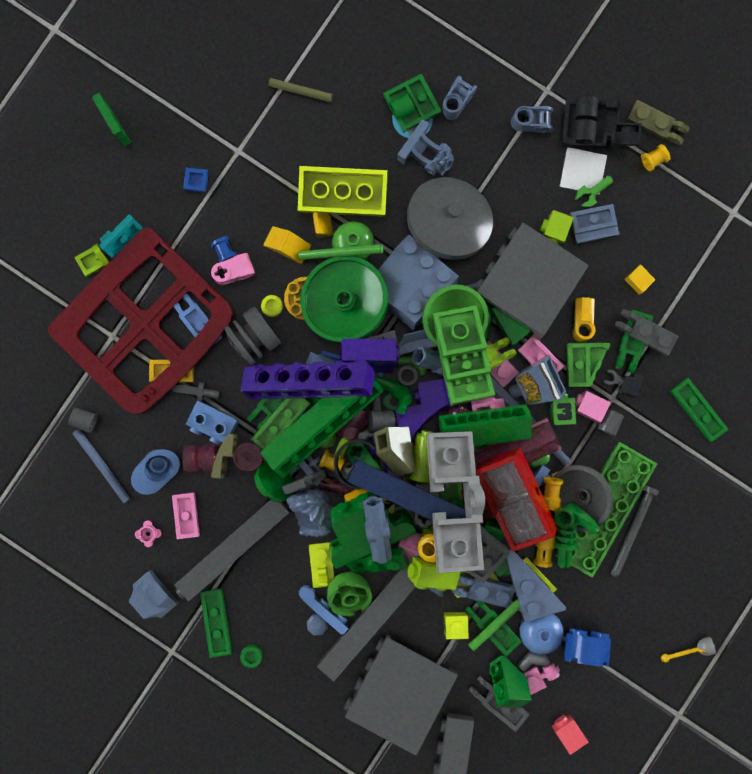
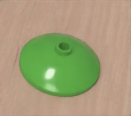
(452, 298)

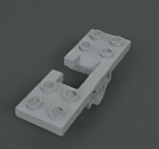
(456, 540)

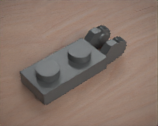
(648, 333)
(510, 716)

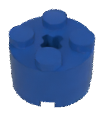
(587, 649)

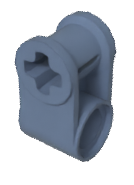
(459, 95)
(537, 119)

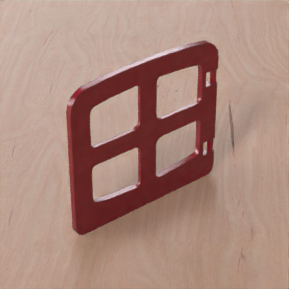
(142, 323)

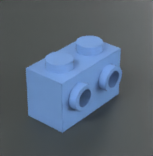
(211, 422)

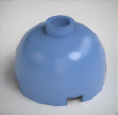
(542, 634)

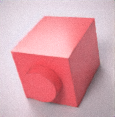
(569, 733)

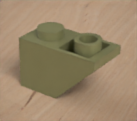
(395, 449)

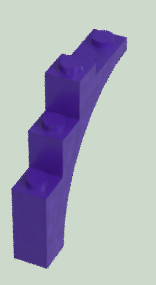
(432, 400)

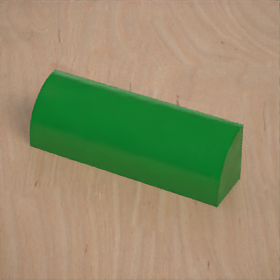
(491, 425)

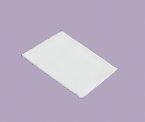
(582, 169)

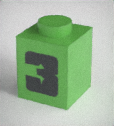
(563, 411)

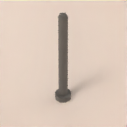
(632, 533)

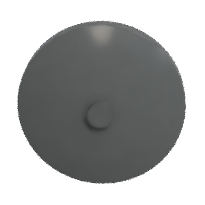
(449, 218)

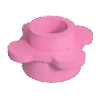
(147, 527)

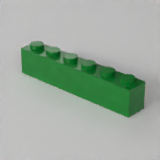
(313, 430)

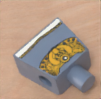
(538, 383)

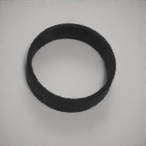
(336, 467)

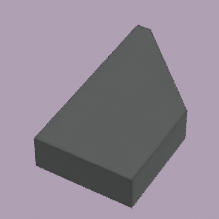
(304, 482)

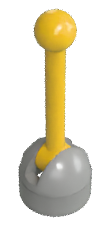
(704, 646)

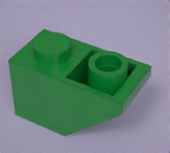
(509, 684)

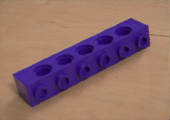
(359, 384)

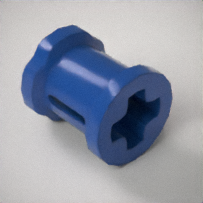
(223, 248)

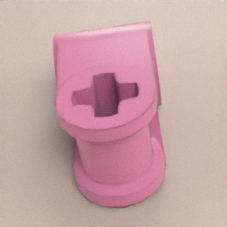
(237, 269)

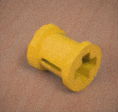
(655, 157)
(328, 461)

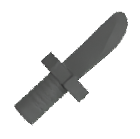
(199, 391)

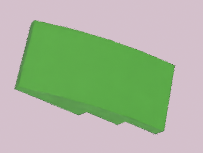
(463, 355)

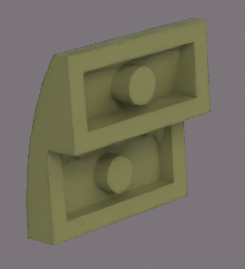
(226, 450)

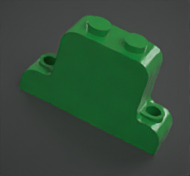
(350, 529)

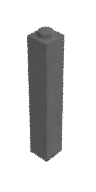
(230, 549)
(366, 625)

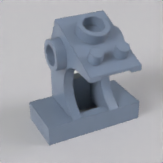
(416, 146)

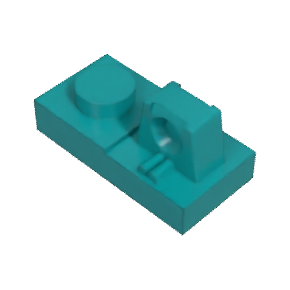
(115, 241)

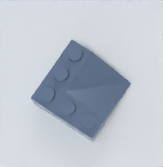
(411, 280)

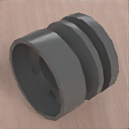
(252, 335)

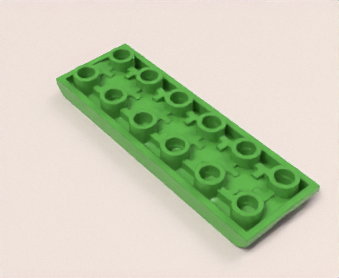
(627, 476)

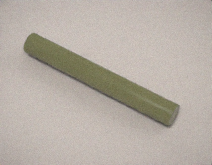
(305, 91)

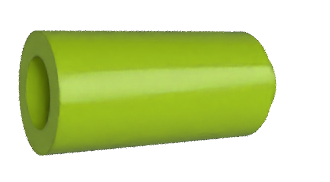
(421, 458)

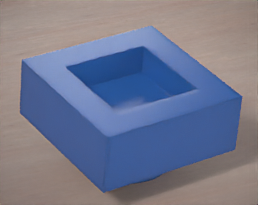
(195, 180)

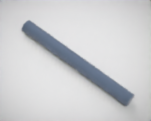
(100, 464)

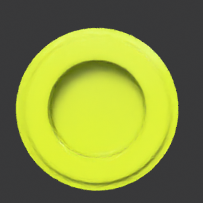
(272, 306)

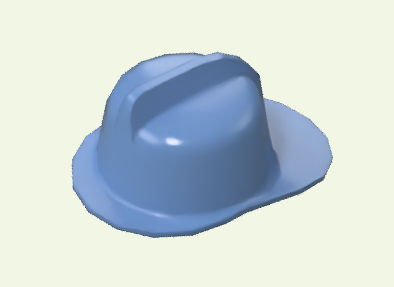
(154, 471)

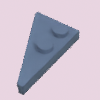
(532, 594)

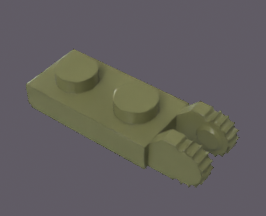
(657, 122)

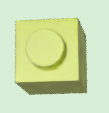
(456, 625)

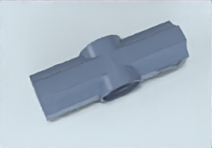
(377, 529)

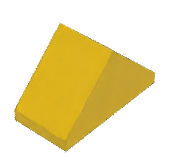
(286, 243)

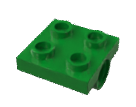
(412, 103)

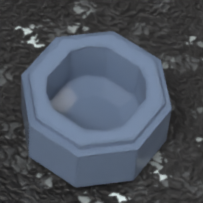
(316, 624)

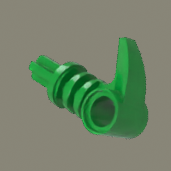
(567, 530)

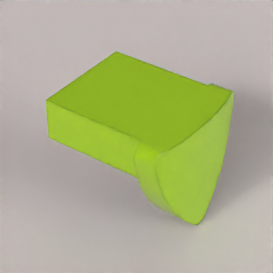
(92, 260)

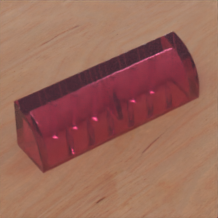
(542, 444)

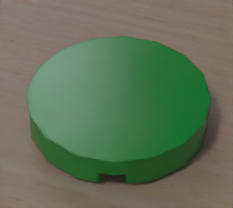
(271, 484)

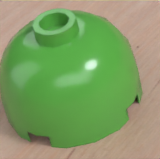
(351, 235)
(348, 594)

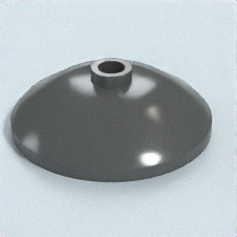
(586, 479)

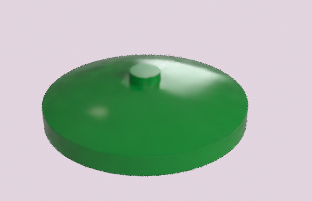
(344, 299)

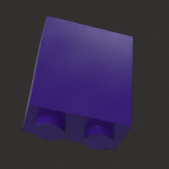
(378, 353)

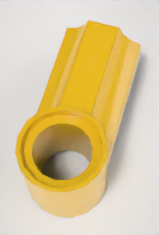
(583, 318)

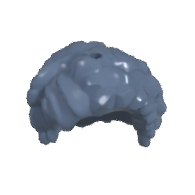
(312, 511)

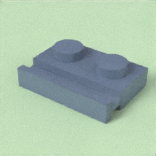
(594, 224)

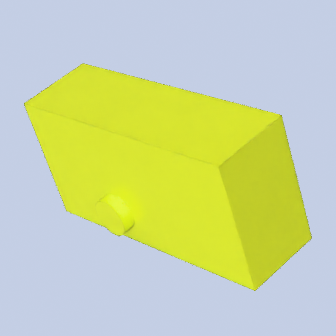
(342, 191)

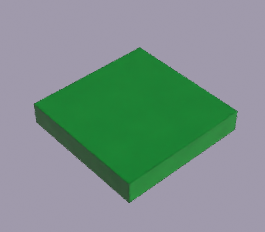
(111, 119)

